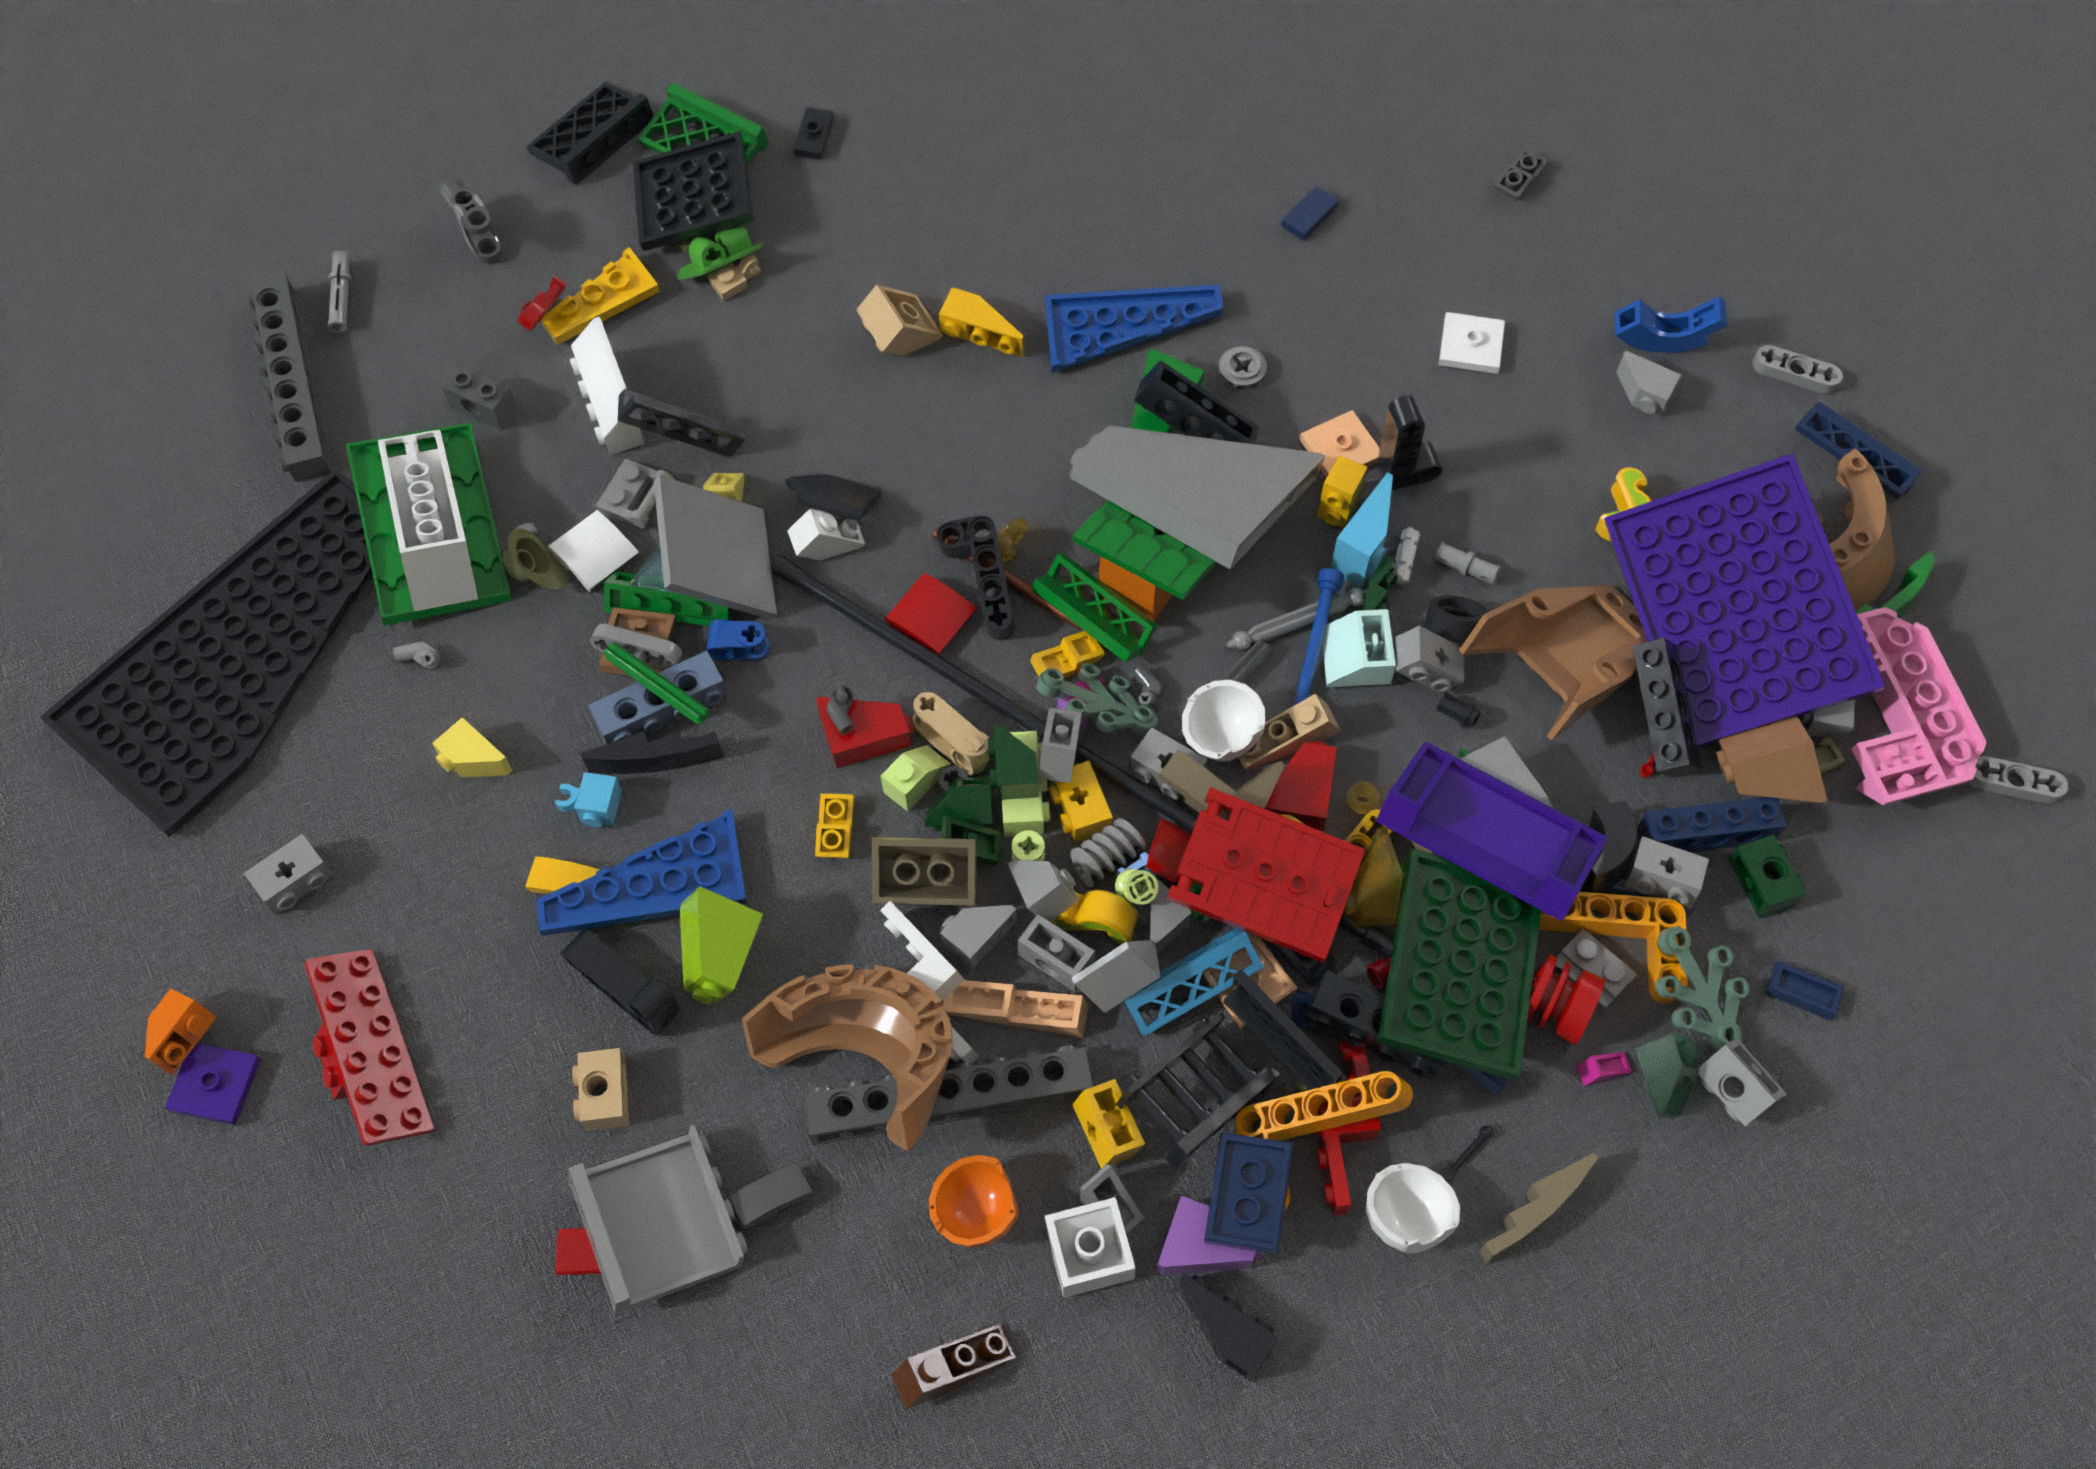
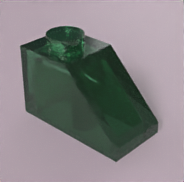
(1669, 1072)

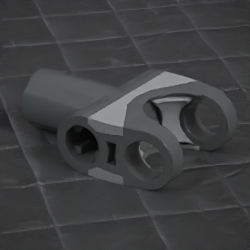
(473, 219)

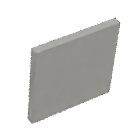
(714, 548)

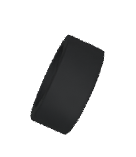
(1453, 617)

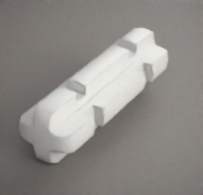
(1406, 554)

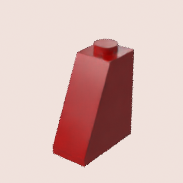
(877, 731)
(1306, 785)

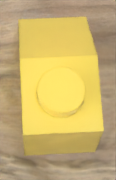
(469, 752)

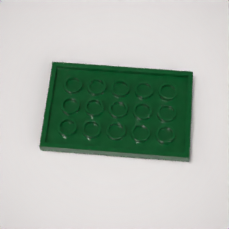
(1460, 969)

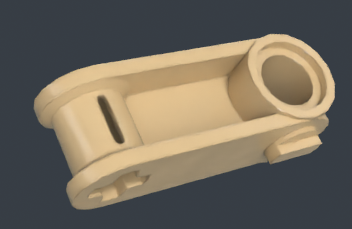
(950, 733)

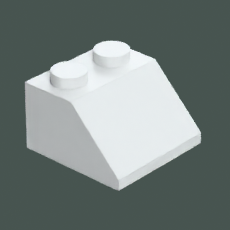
(1090, 1247)

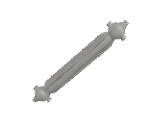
(1294, 620)

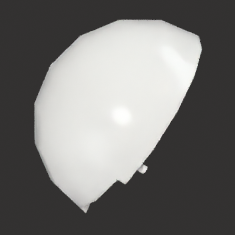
(1223, 720)
(1412, 1207)

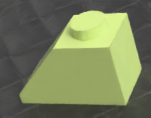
(912, 775)

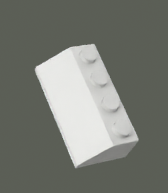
(602, 385)

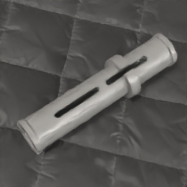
(340, 282)

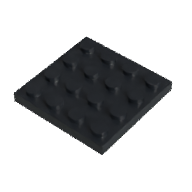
(692, 191)

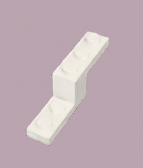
(931, 970)

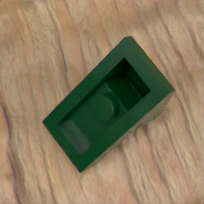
(987, 840)

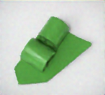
(710, 255)

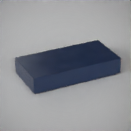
(1309, 213)
(1805, 990)

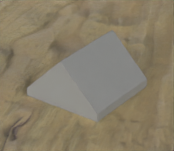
(1119, 974)

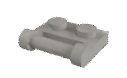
(625, 492)

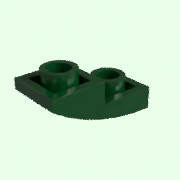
(1382, 580)

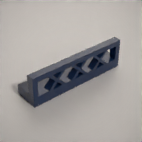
(1840, 437)

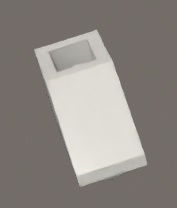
(824, 535)

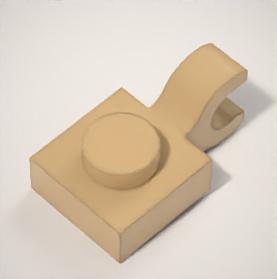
(733, 279)

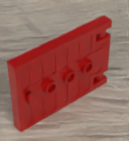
(1267, 875)

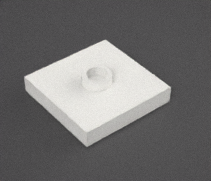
(1471, 342)

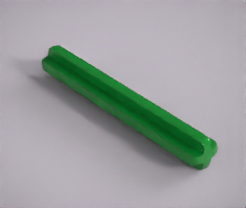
(656, 683)

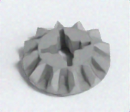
(1243, 357)

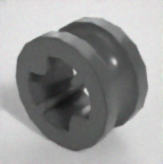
(947, 774)

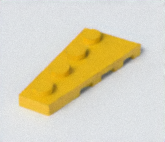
(610, 293)

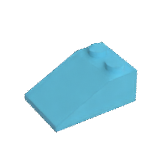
(1362, 540)

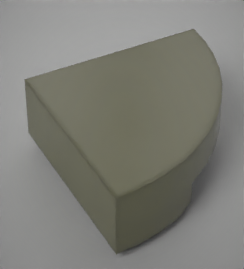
(1829, 756)

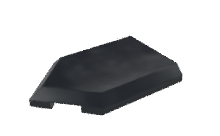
(834, 495)

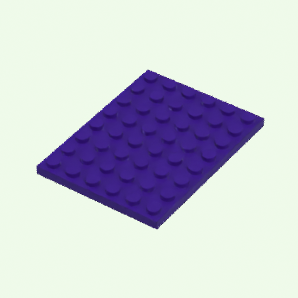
(1748, 599)

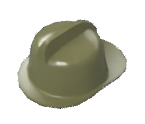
(533, 562)

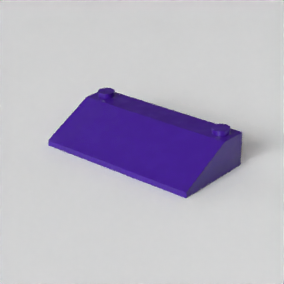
(1492, 830)

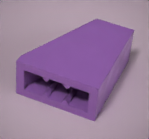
(1187, 1251)

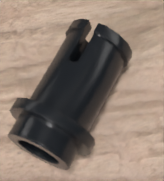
(1458, 710)

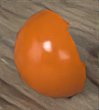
(973, 1202)

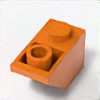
(175, 1030)

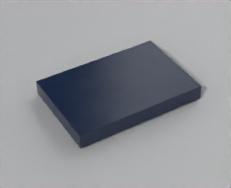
(1249, 1193)

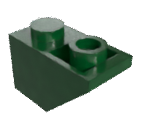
(1015, 766)
(965, 800)

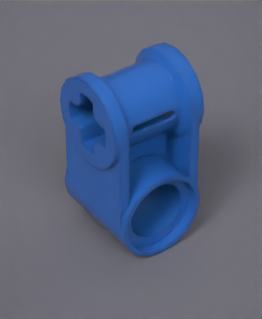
(735, 639)

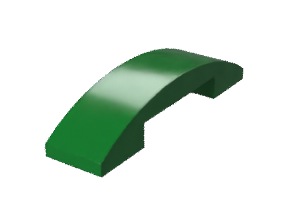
(1911, 584)

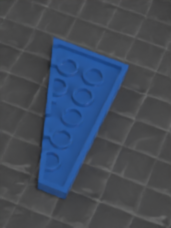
(1108, 321)
(650, 881)

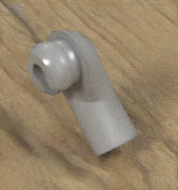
(418, 651)

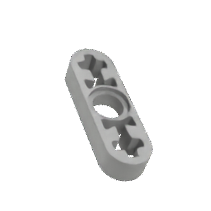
(1809, 365)
(649, 649)
(2030, 774)

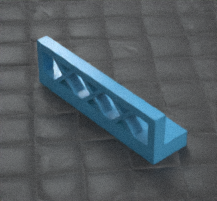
(1191, 966)

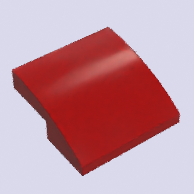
(930, 613)

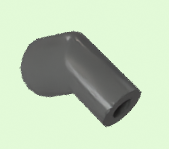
(1151, 689)
(839, 707)

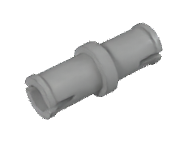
(1467, 563)

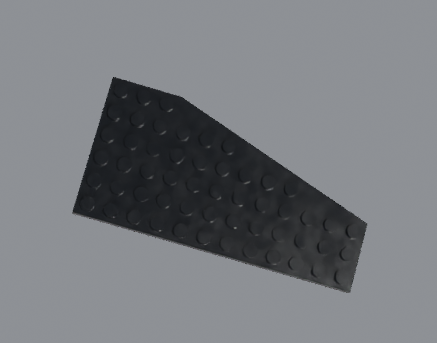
(215, 671)

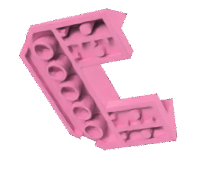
(1930, 724)

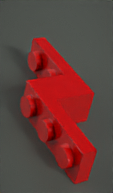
(1330, 1154)

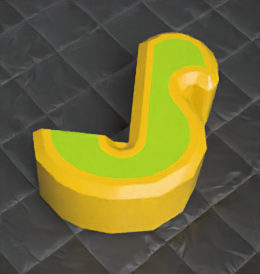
(1627, 493)
(1100, 912)

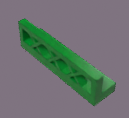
(687, 609)
(1087, 615)

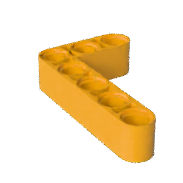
(1617, 924)
(1338, 1113)

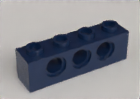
(1714, 824)

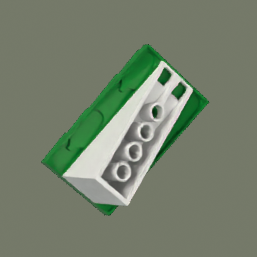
(427, 523)

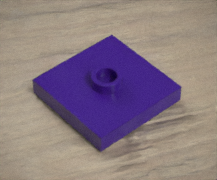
(213, 1084)

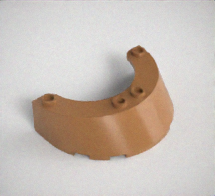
(1866, 547)
(864, 1012)

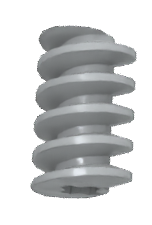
(1106, 848)

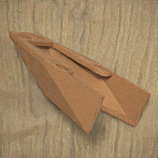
(1571, 638)

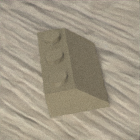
(924, 871)

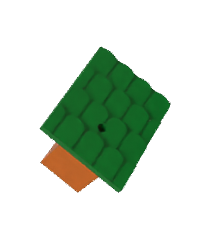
(1141, 559)

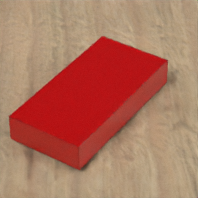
(1167, 849)

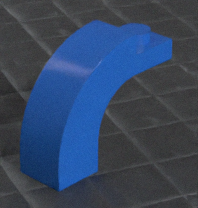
(1666, 332)

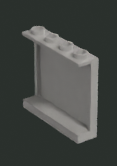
(657, 1220)

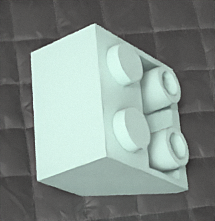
(1359, 650)

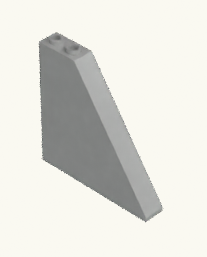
(1196, 488)

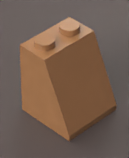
(1773, 762)

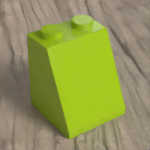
(714, 943)

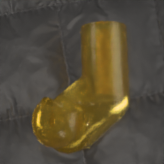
(1010, 536)

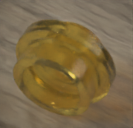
(1363, 789)

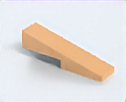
(1020, 1008)

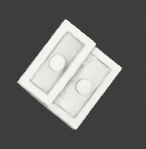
(593, 550)

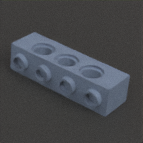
(638, 700)

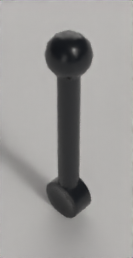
(1447, 1173)

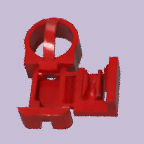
(541, 304)

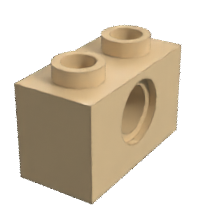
(611, 1107)

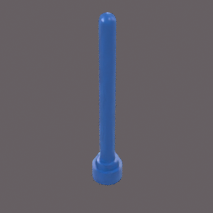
(1329, 583)

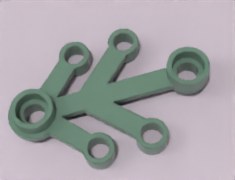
(1100, 702)
(1704, 993)

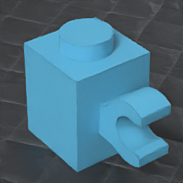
(594, 801)

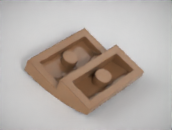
(644, 622)

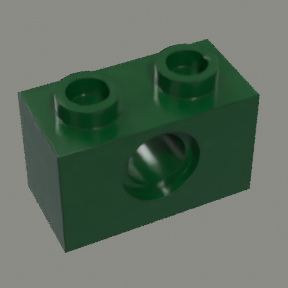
(1766, 894)

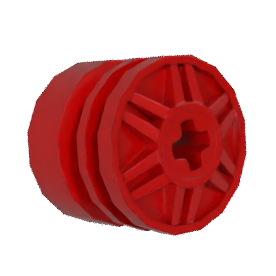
(1563, 999)

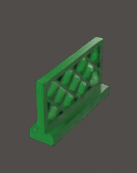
(706, 112)

